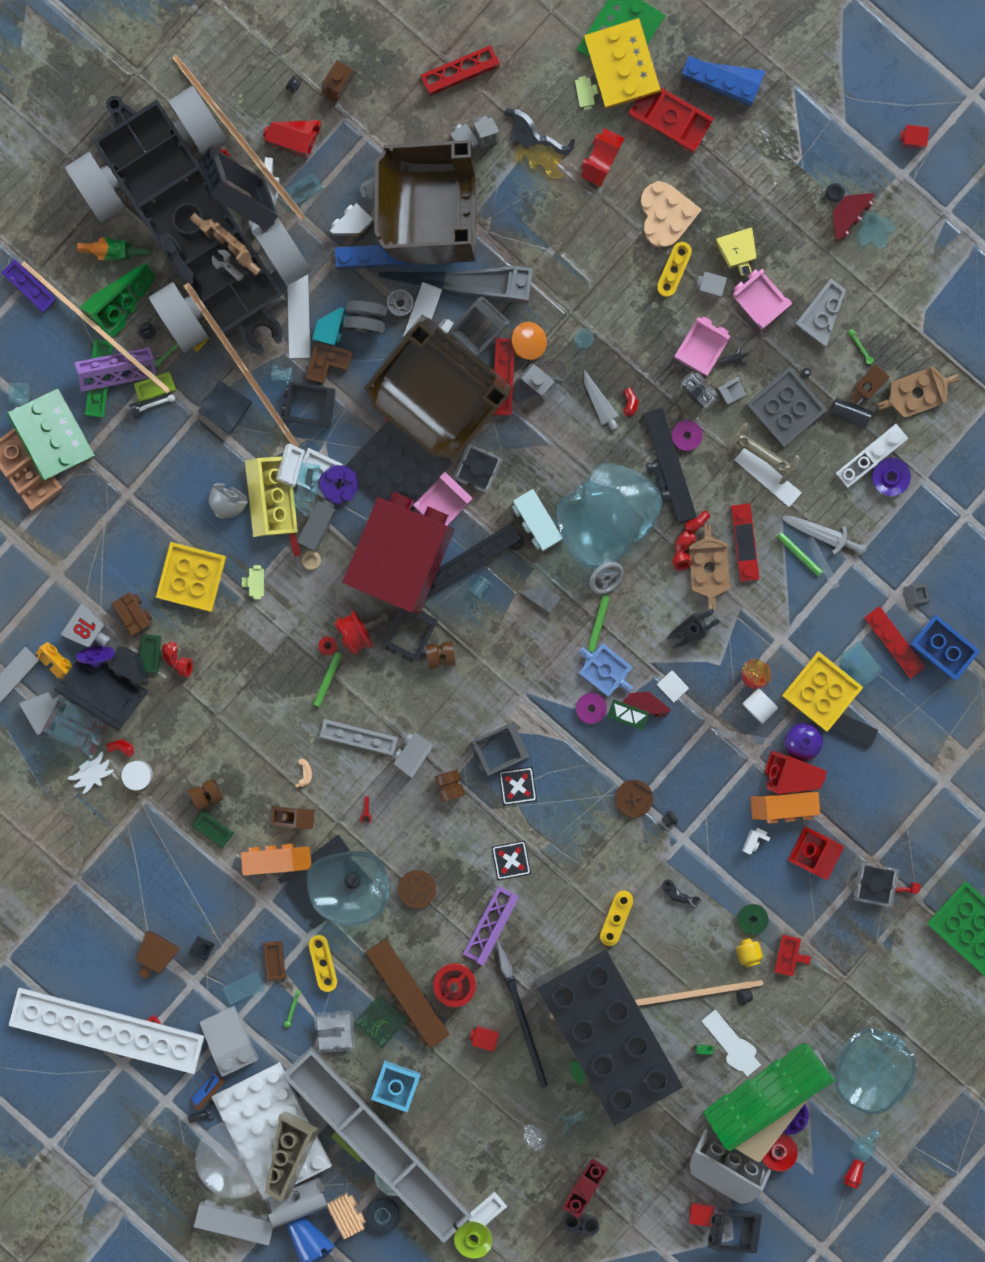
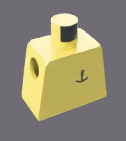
(738, 250)

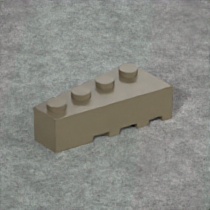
(290, 1152)

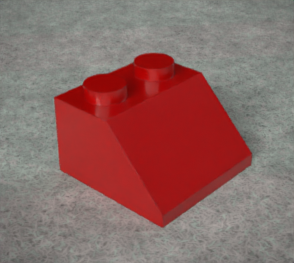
(816, 853)

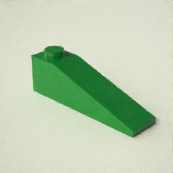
(116, 301)

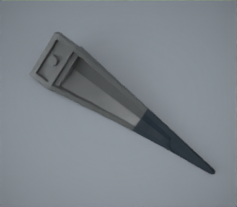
(494, 284)

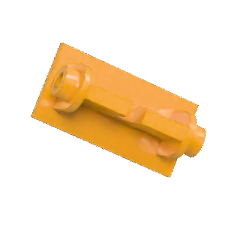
(48, 654)

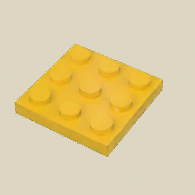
(191, 576)
(822, 691)

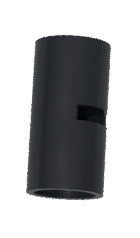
(850, 413)

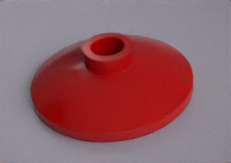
(788, 1154)

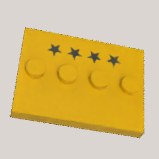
(622, 63)

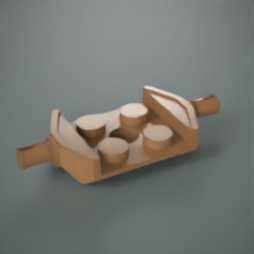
(209, 228)
(933, 392)
(709, 551)

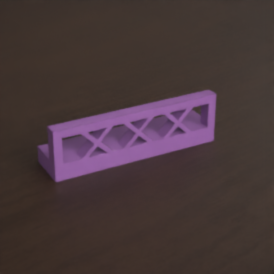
(114, 365)
(499, 924)

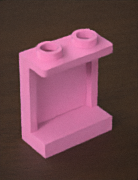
(760, 299)
(702, 346)
(444, 497)

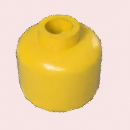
(749, 953)

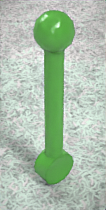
(869, 360)
(158, 362)
(287, 1024)

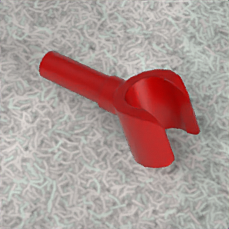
(366, 810)
(914, 888)

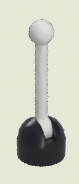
(138, 409)

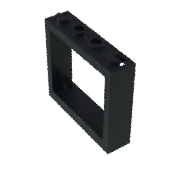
(219, 168)

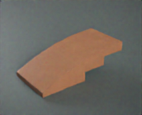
(23, 475)

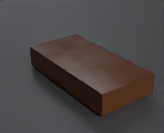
(274, 960)

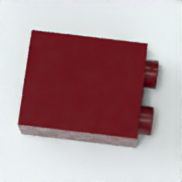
(399, 553)

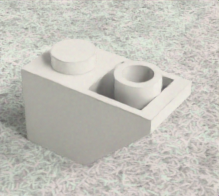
(352, 223)

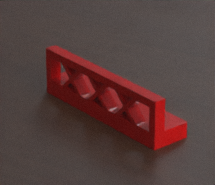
(462, 74)

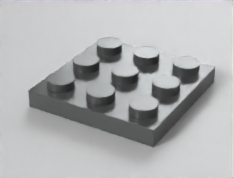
(786, 407)

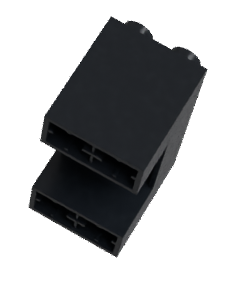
(608, 1034)

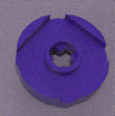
(346, 491)

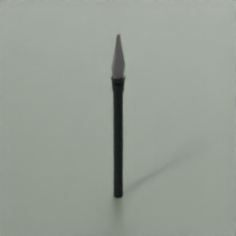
(506, 969)

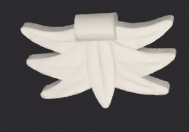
(91, 772)

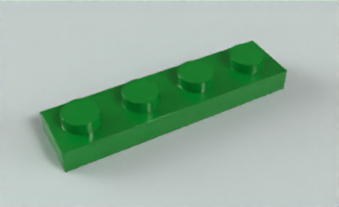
(97, 397)

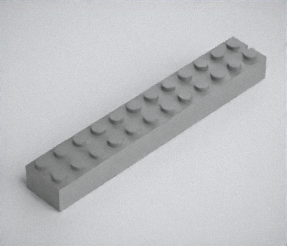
(377, 1144)

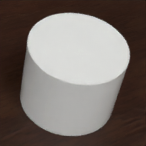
(760, 706)
(137, 775)

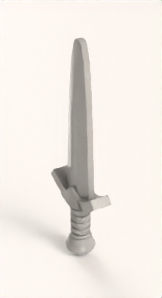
(825, 534)

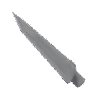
(603, 408)

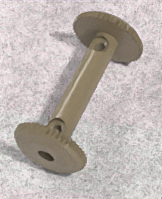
(763, 453)

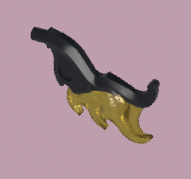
(537, 148)

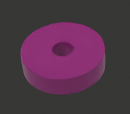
(690, 427)
(582, 708)

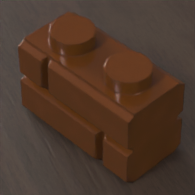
(132, 614)

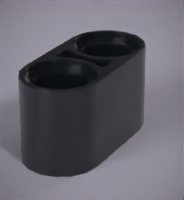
(579, 1226)

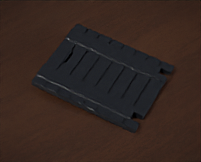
(101, 693)
(298, 880)

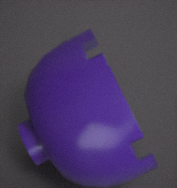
(803, 741)

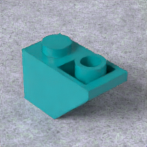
(328, 328)

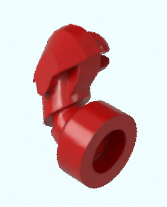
(682, 560)
(183, 666)

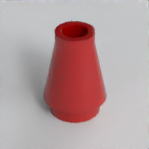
(854, 1175)

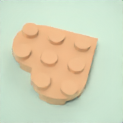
(667, 214)

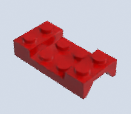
(672, 118)

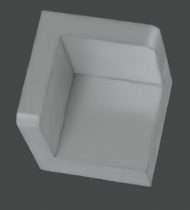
(731, 391)

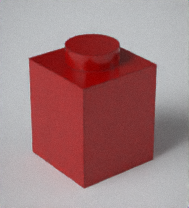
(914, 136)
(484, 1038)
(700, 1214)

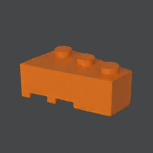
(785, 806)
(275, 860)

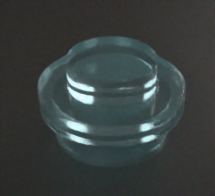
(584, 338)

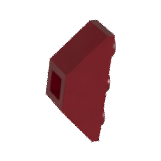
(849, 212)
(647, 702)
(584, 1188)

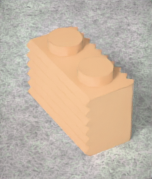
(345, 1215)

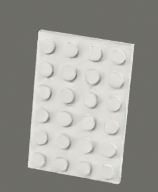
(260, 1102)

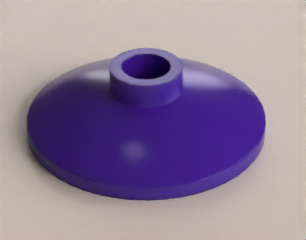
(901, 476)
(95, 655)

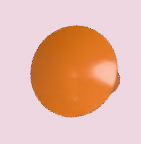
(528, 340)

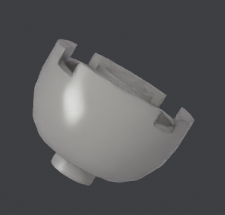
(226, 502)

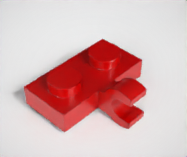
(789, 954)

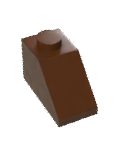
(292, 817)

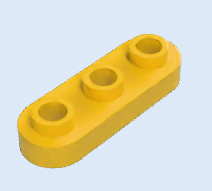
(677, 261)
(620, 909)
(323, 972)

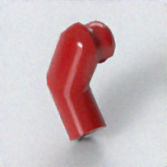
(632, 404)
(696, 523)
(121, 745)

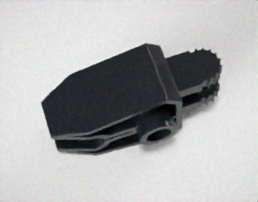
(695, 627)

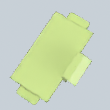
(586, 92)
(255, 582)

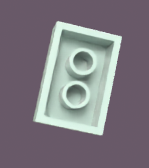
(536, 520)

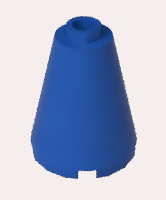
(308, 1240)

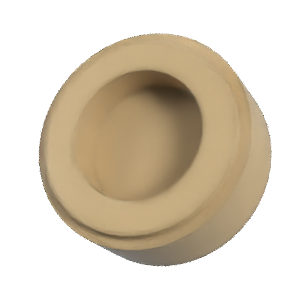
(311, 560)

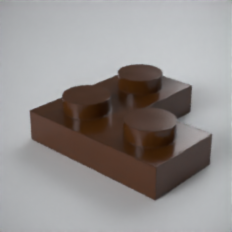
(326, 356)

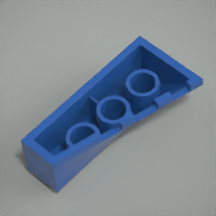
(731, 81)

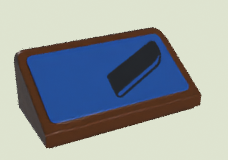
(207, 1090)

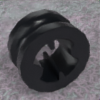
(293, 84)

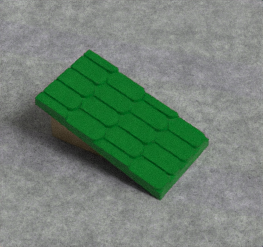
(765, 1105)

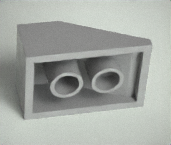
(413, 754)
(228, 1041)

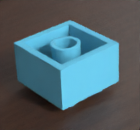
(396, 1086)

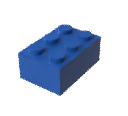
(944, 647)

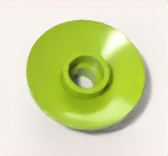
(469, 1247)

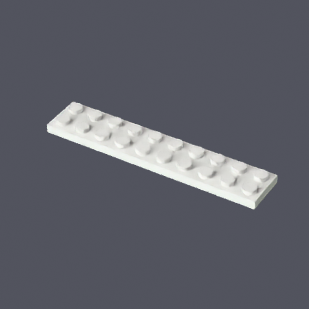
(106, 1030)

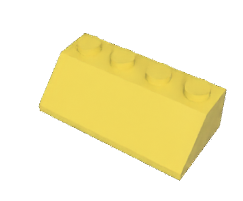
(270, 500)

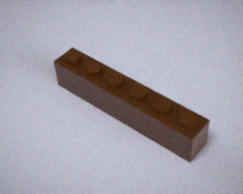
(407, 992)

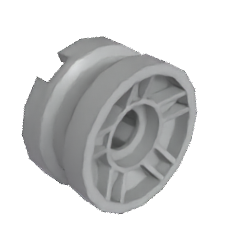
(396, 296)

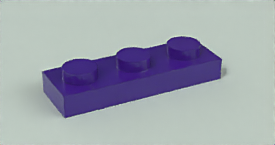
(29, 285)

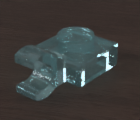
(19, 393)
(864, 1146)

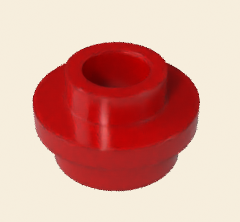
(332, 650)

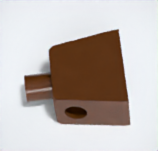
(337, 80)
(876, 377)
(155, 953)

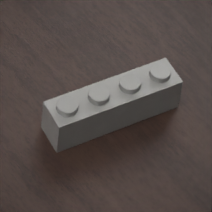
(233, 1222)

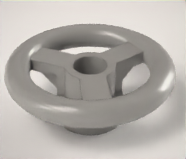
(605, 575)

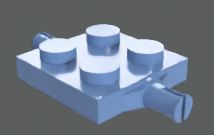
(605, 669)

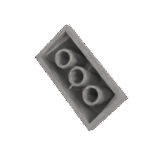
(727, 1170)

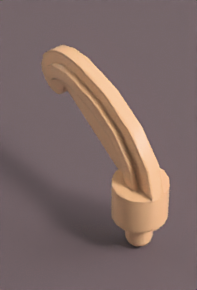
(307, 774)

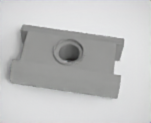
(302, 1201)

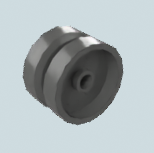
(365, 317)

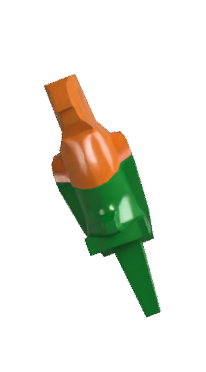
(111, 249)

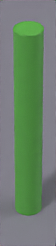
(800, 554)
(598, 624)
(328, 678)

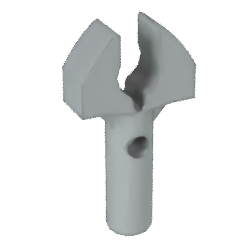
(227, 265)

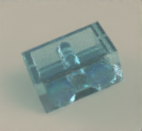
(860, 663)

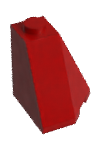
(293, 136)
(792, 775)

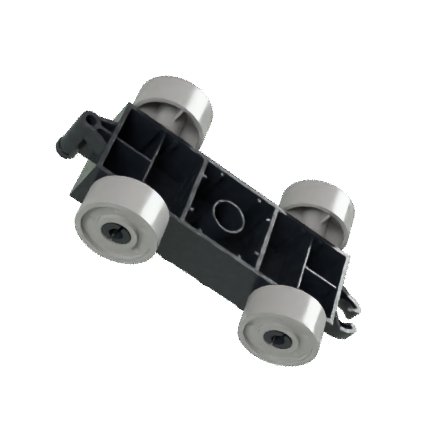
(167, 187)

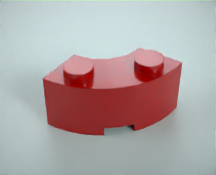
(605, 151)

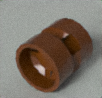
(434, 658)
(449, 785)
(199, 797)

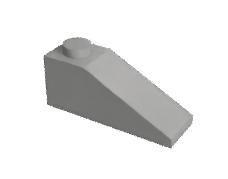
(486, 131)

